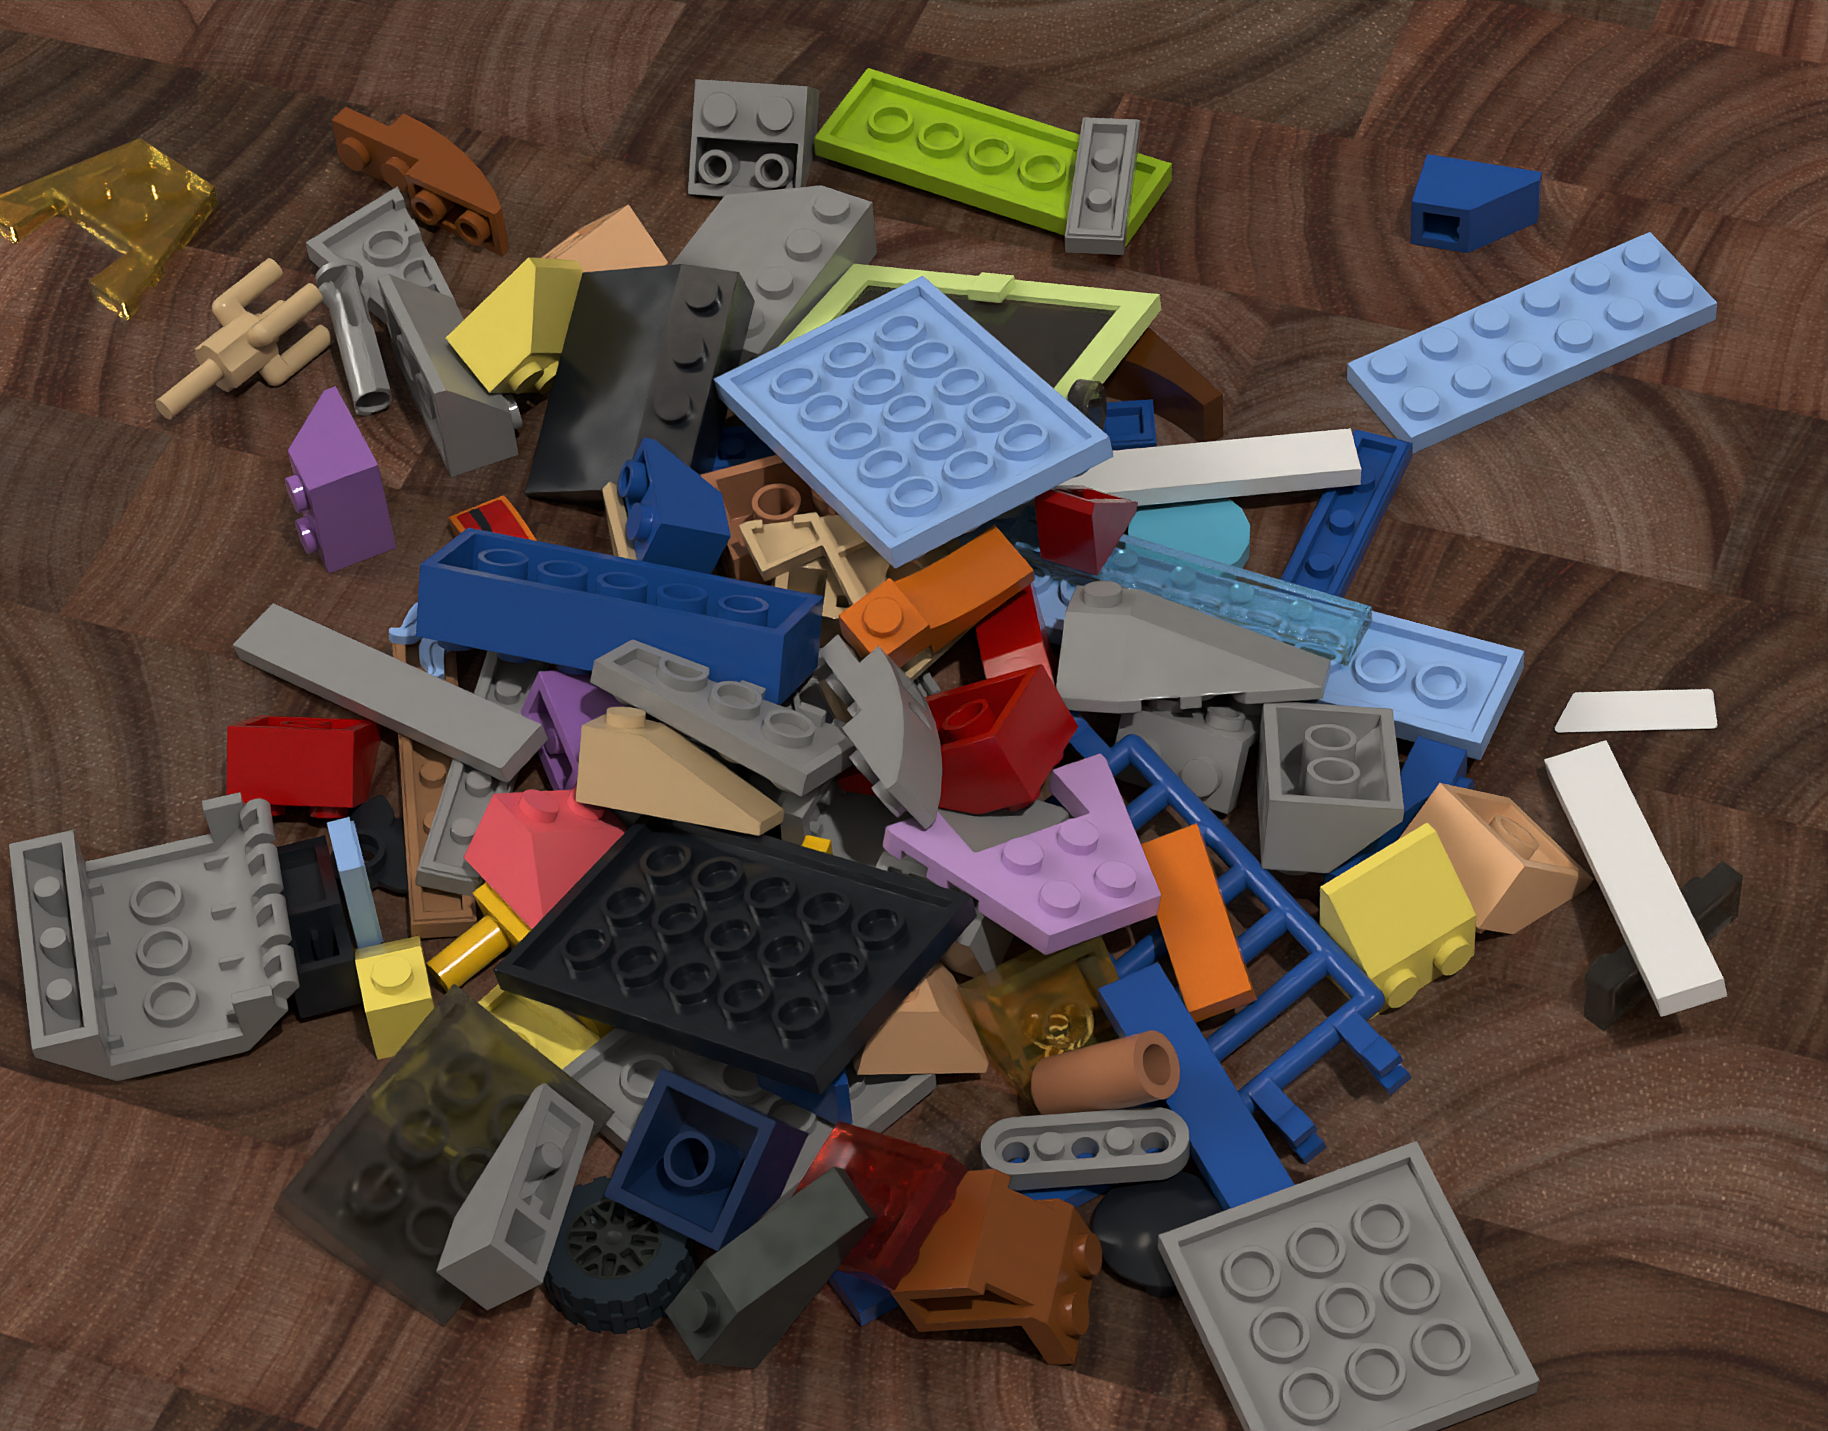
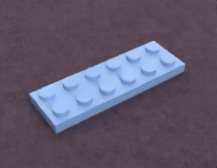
(1531, 342)

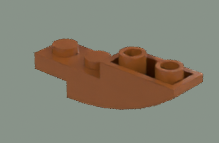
(439, 177)

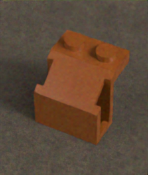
(1005, 1265)

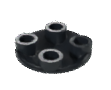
(1135, 1216)

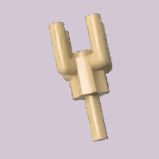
(250, 341)

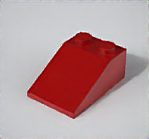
(994, 741)

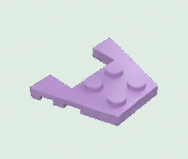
(1053, 882)

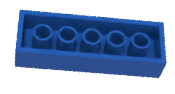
(580, 604)

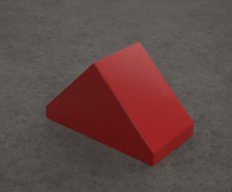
(1081, 525)

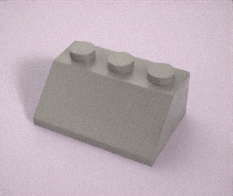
(459, 412)
(1324, 783)

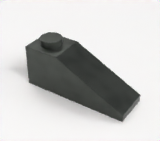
(770, 1273)

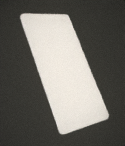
(1639, 711)

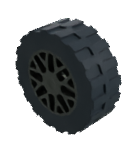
(619, 1293)

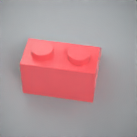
(539, 847)

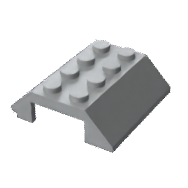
(156, 947)

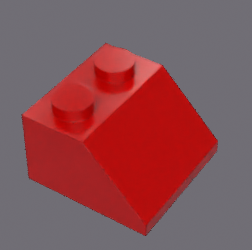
(303, 762)

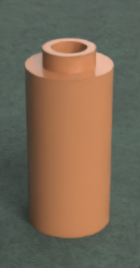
(1107, 1075)

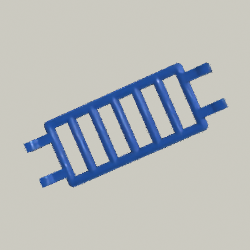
(1284, 915)

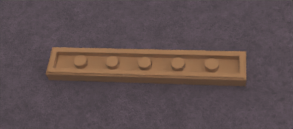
(422, 781)

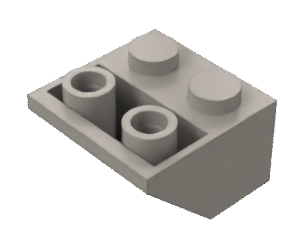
(751, 137)

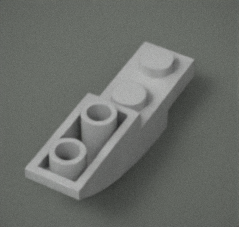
(890, 729)

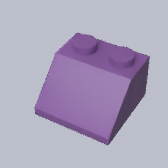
(337, 488)

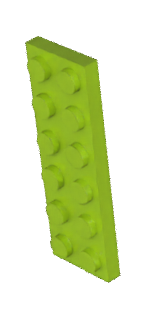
(969, 152)

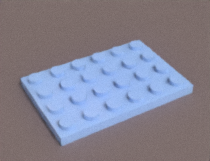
(912, 420)

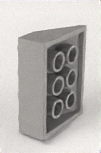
(787, 250)

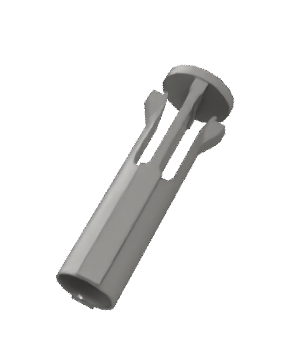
(355, 334)

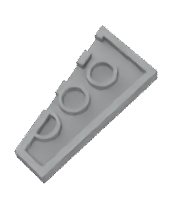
(729, 716)

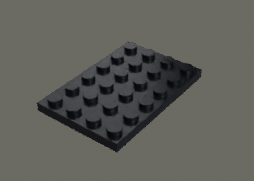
(737, 947)

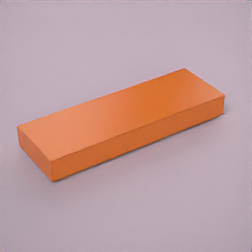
(1197, 925)

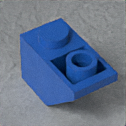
(1471, 203)
(672, 511)

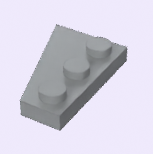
(383, 243)

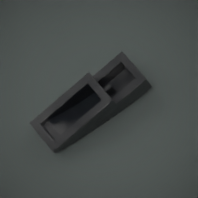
(318, 929)

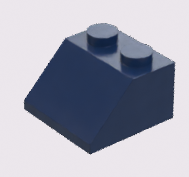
(703, 1161)

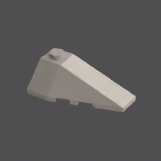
(1143, 647)

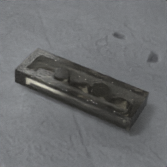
(1615, 980)

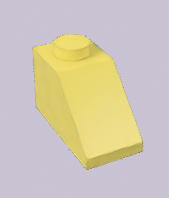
(394, 991)

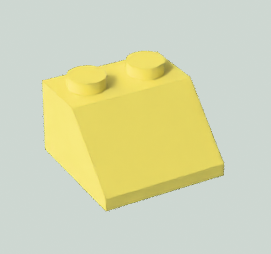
(521, 327)
(1401, 916)

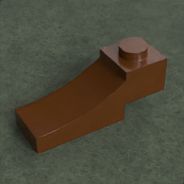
(1177, 389)

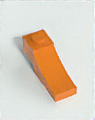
(938, 600)

